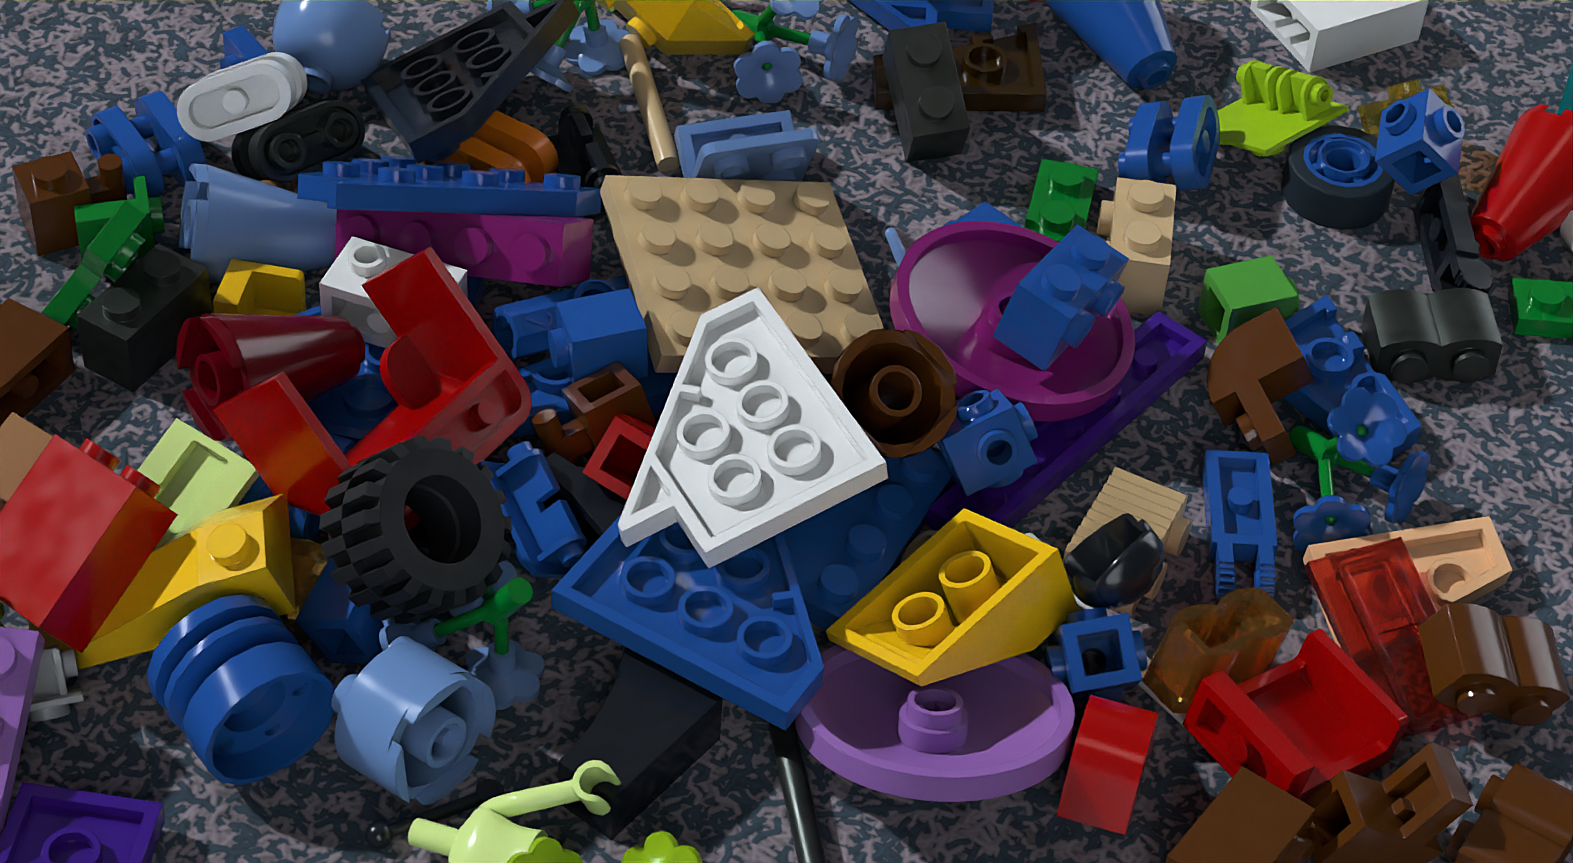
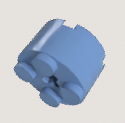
(412, 721)

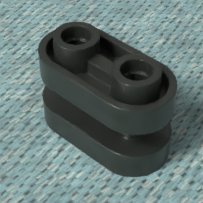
(299, 141)

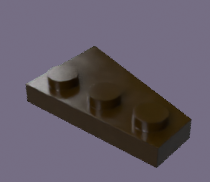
(991, 73)

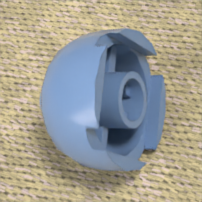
(331, 40)

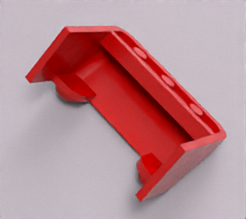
(439, 370)

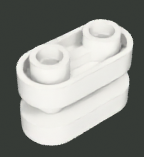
(242, 96)

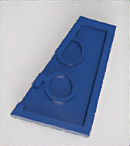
(1337, 367)

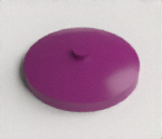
(955, 293)

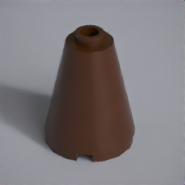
(897, 390)

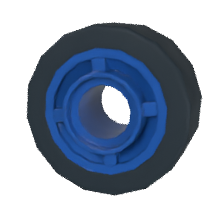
(1336, 179)

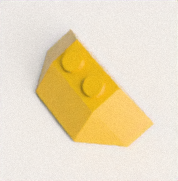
(685, 26)

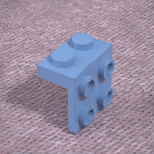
(746, 148)

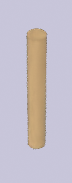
(649, 103)

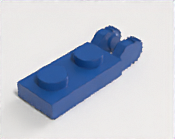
(1239, 517)

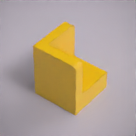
(260, 290)

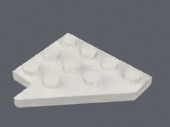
(747, 439)

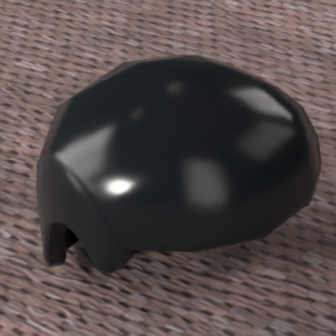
(1115, 563)

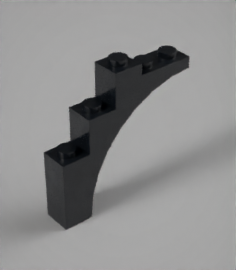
(652, 717)

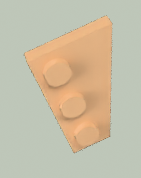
(1453, 558)

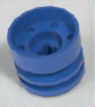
(240, 689)

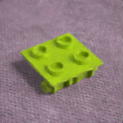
(1275, 108)

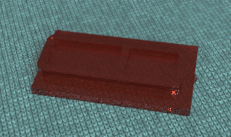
(1375, 613)

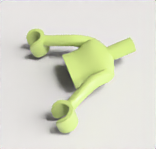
(492, 837)

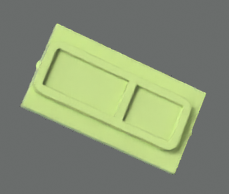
(196, 476)

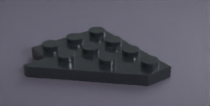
(460, 78)

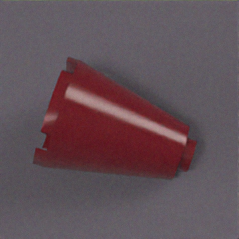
(243, 350)

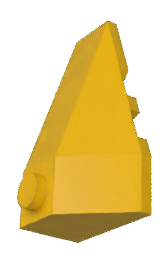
(219, 557)

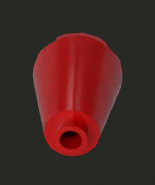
(1528, 186)

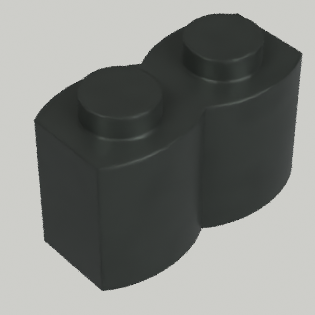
(1431, 335)

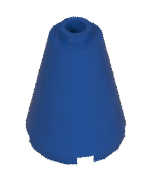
(1125, 35)

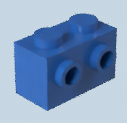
(1062, 298)

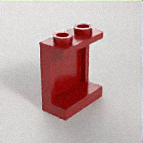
(1298, 720)

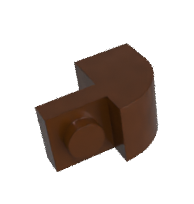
(1252, 371)
(1390, 819)

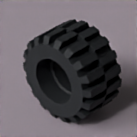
(375, 549)

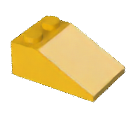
(960, 603)

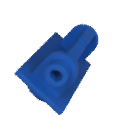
(544, 538)

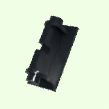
(583, 149)

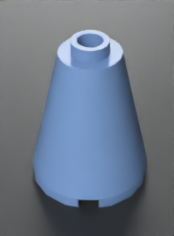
(252, 222)

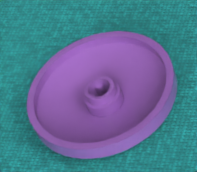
(943, 740)

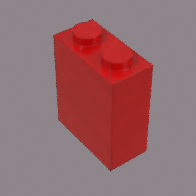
(76, 538)

